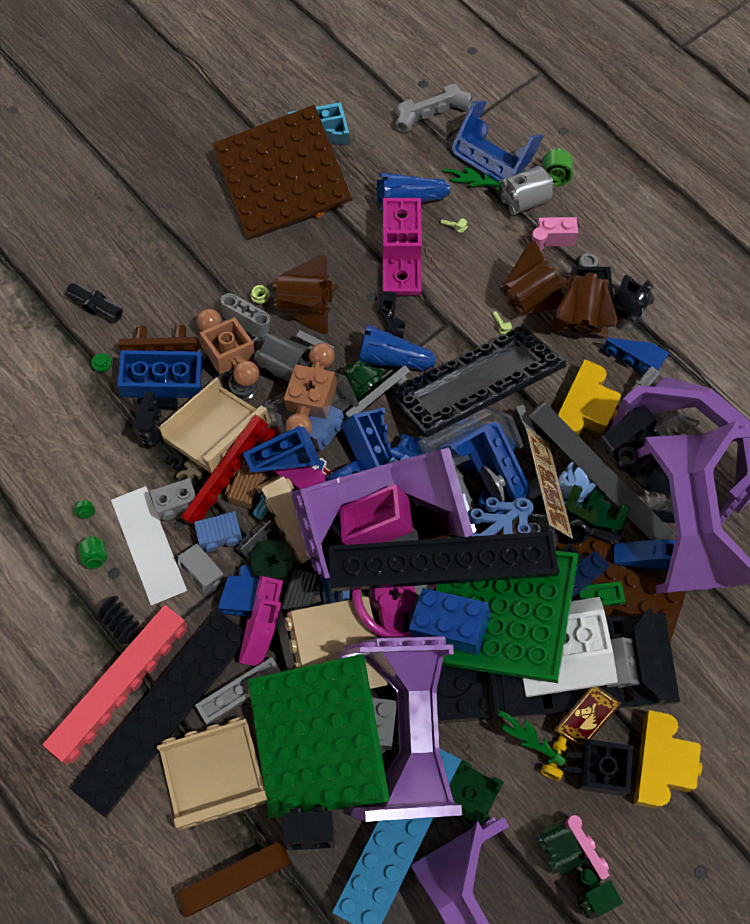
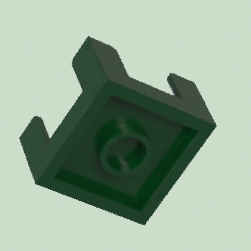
(596, 509)
(474, 792)

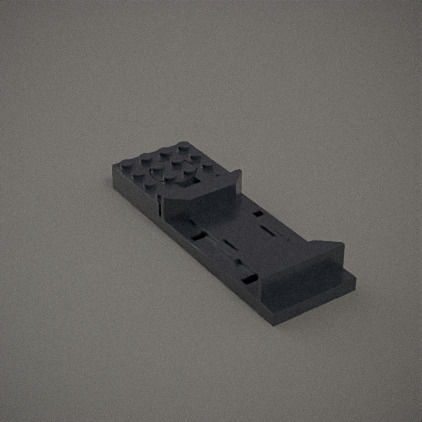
(465, 692)

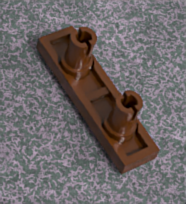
(176, 343)

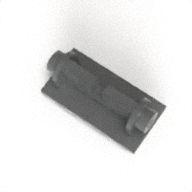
(263, 531)

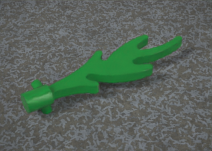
(474, 177)
(530, 738)

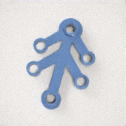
(504, 521)

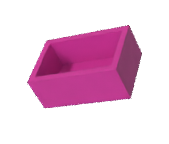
(376, 517)

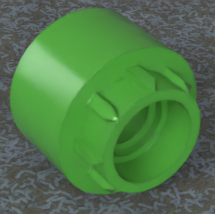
(558, 165)

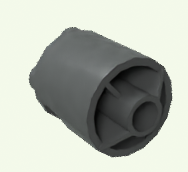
(280, 355)

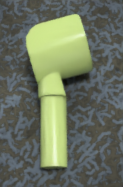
(460, 226)
(503, 327)

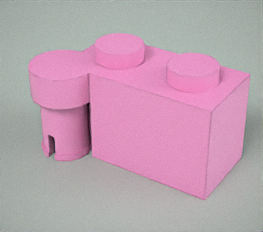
(556, 232)

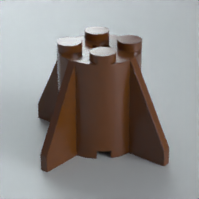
(533, 284)
(306, 293)
(586, 307)

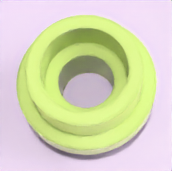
(259, 290)

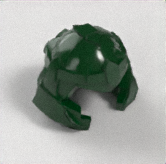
(362, 377)

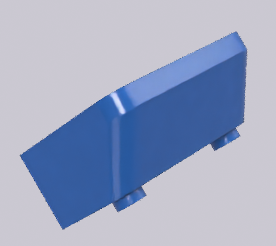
(484, 155)
(491, 449)

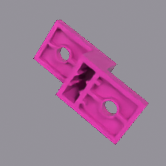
(402, 245)

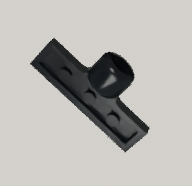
(583, 529)

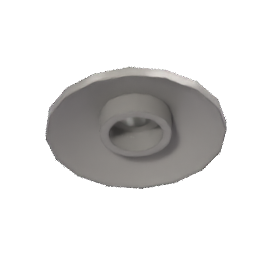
(493, 483)

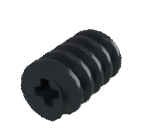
(118, 622)

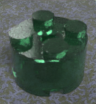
(269, 553)
(560, 847)

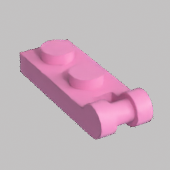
(587, 846)

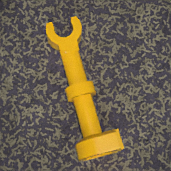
(551, 770)

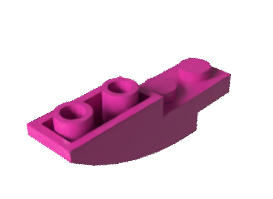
(262, 622)

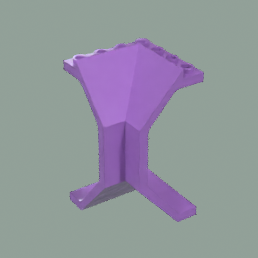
(675, 395)
(425, 479)
(702, 551)
(417, 773)
(451, 872)

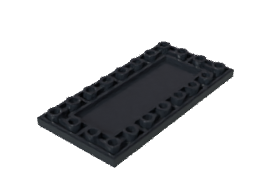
(475, 380)

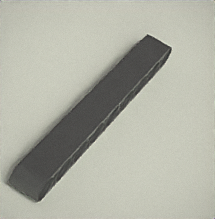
(599, 472)

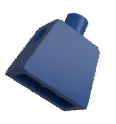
(239, 593)

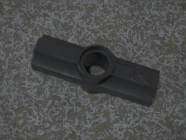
(94, 302)

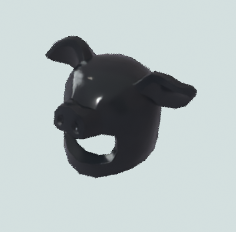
(633, 298)

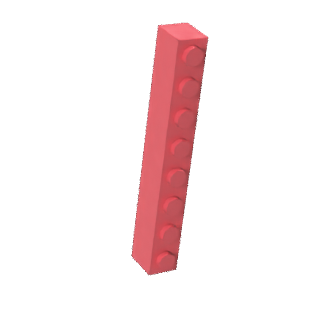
(115, 685)

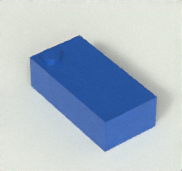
(161, 372)

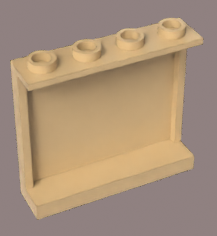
(209, 425)
(326, 630)
(212, 773)

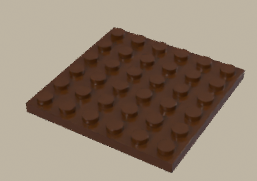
(281, 172)

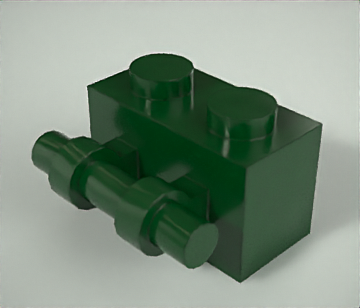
(599, 896)

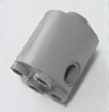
(527, 189)

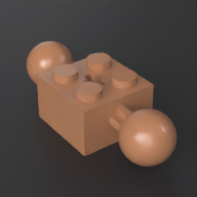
(228, 346)
(311, 388)

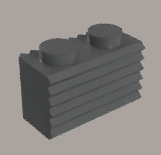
(301, 591)

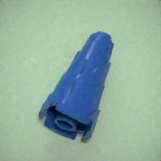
(410, 187)
(388, 350)

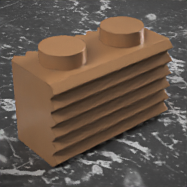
(243, 490)

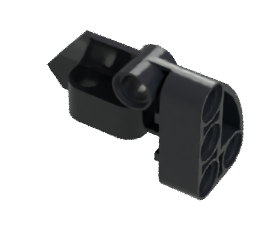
(626, 439)

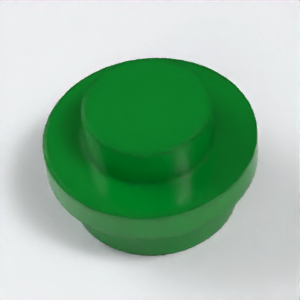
(101, 362)
(84, 509)

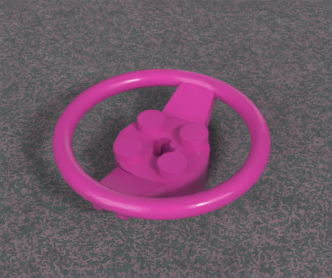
(388, 609)

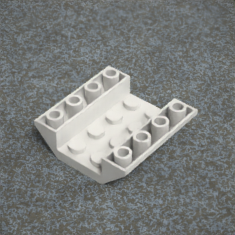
(586, 653)

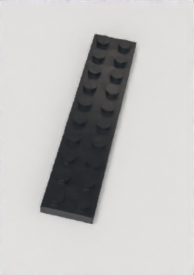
(442, 561)
(159, 714)

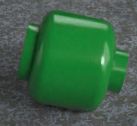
(92, 552)

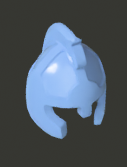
(578, 477)

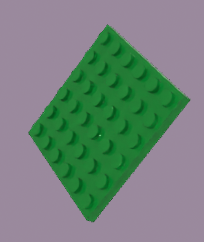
(524, 625)
(318, 737)

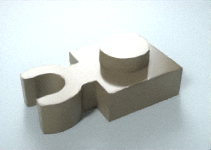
(193, 470)

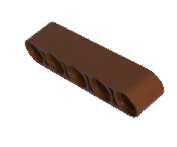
(233, 879)

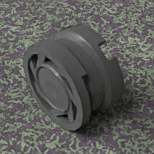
(242, 392)

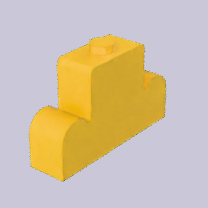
(588, 401)
(664, 762)

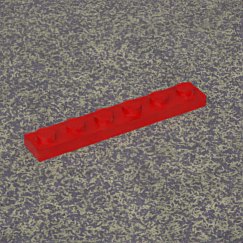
(227, 467)

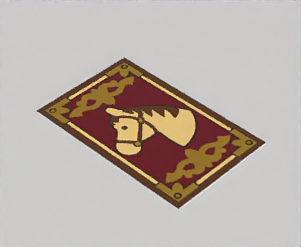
(588, 716)

